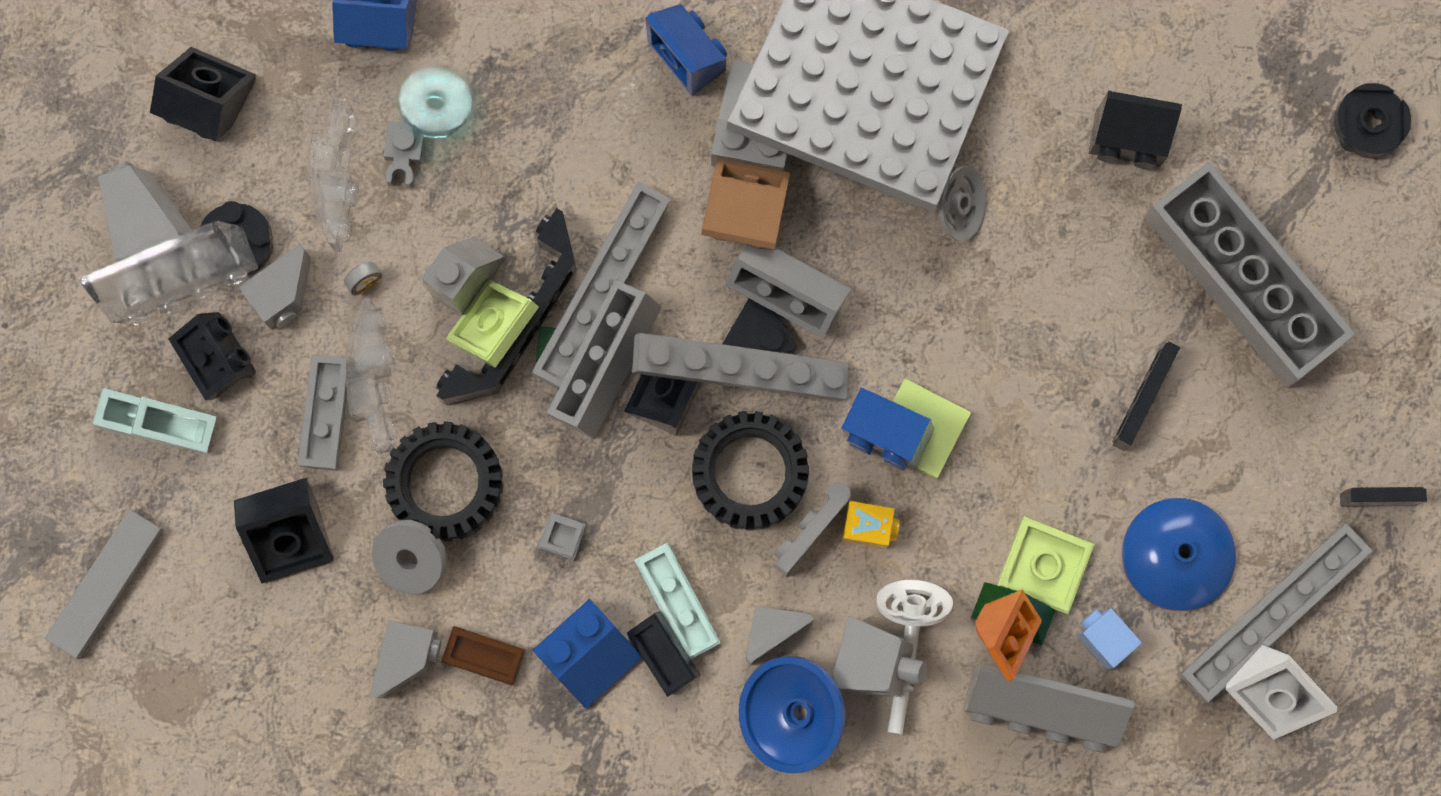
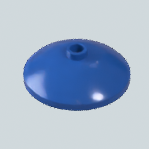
(1153, 557)
(773, 720)

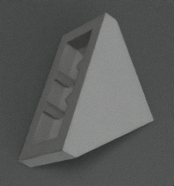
(772, 628)

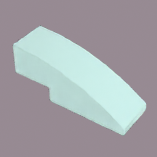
(153, 421)

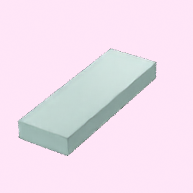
(677, 600)

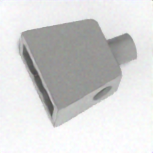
(875, 662)

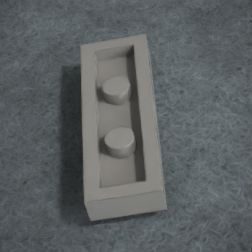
(323, 413)

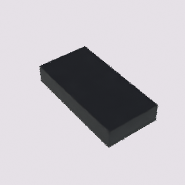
(1383, 496)
(663, 653)

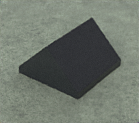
(662, 401)

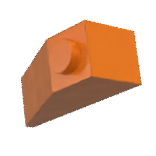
(1008, 630)

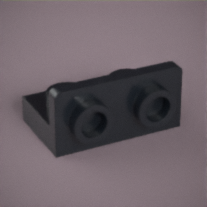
(211, 354)

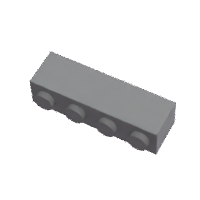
(603, 359)

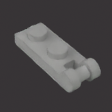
(813, 526)

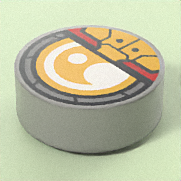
(363, 278)

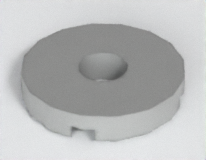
(396, 569)

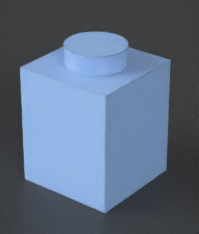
(1107, 637)

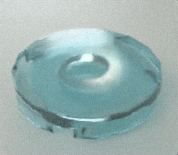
(439, 84)

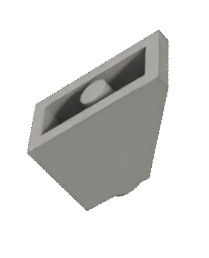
(279, 288)
(403, 657)

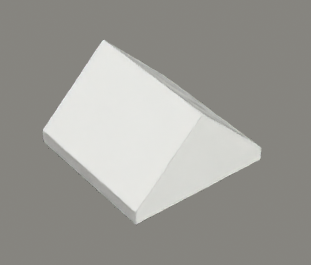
(1278, 693)

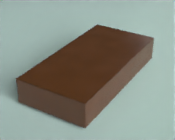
(483, 656)

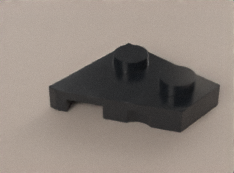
(760, 329)

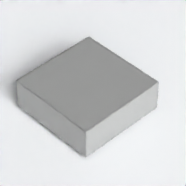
(562, 536)

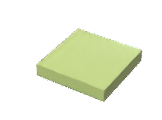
(492, 323)
(946, 418)
(1046, 564)

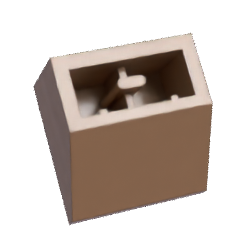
(745, 204)

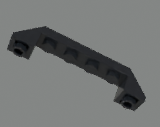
(464, 386)

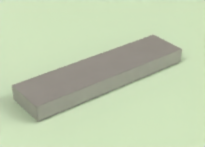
(104, 584)

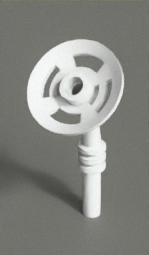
(912, 617)

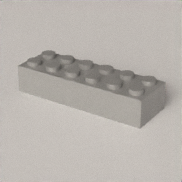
(1248, 274)

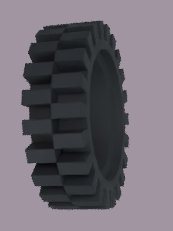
(757, 426)
(435, 437)

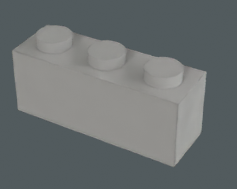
(788, 288)

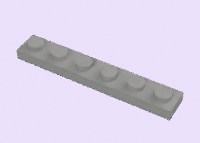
(612, 263)
(739, 367)
(1276, 612)

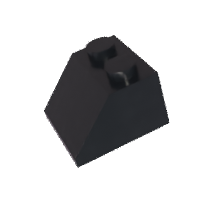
(201, 93)
(1134, 129)
(282, 530)

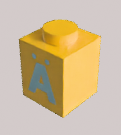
(870, 525)

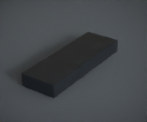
(1145, 396)

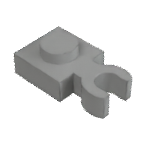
(403, 148)

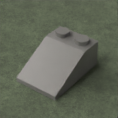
(736, 147)

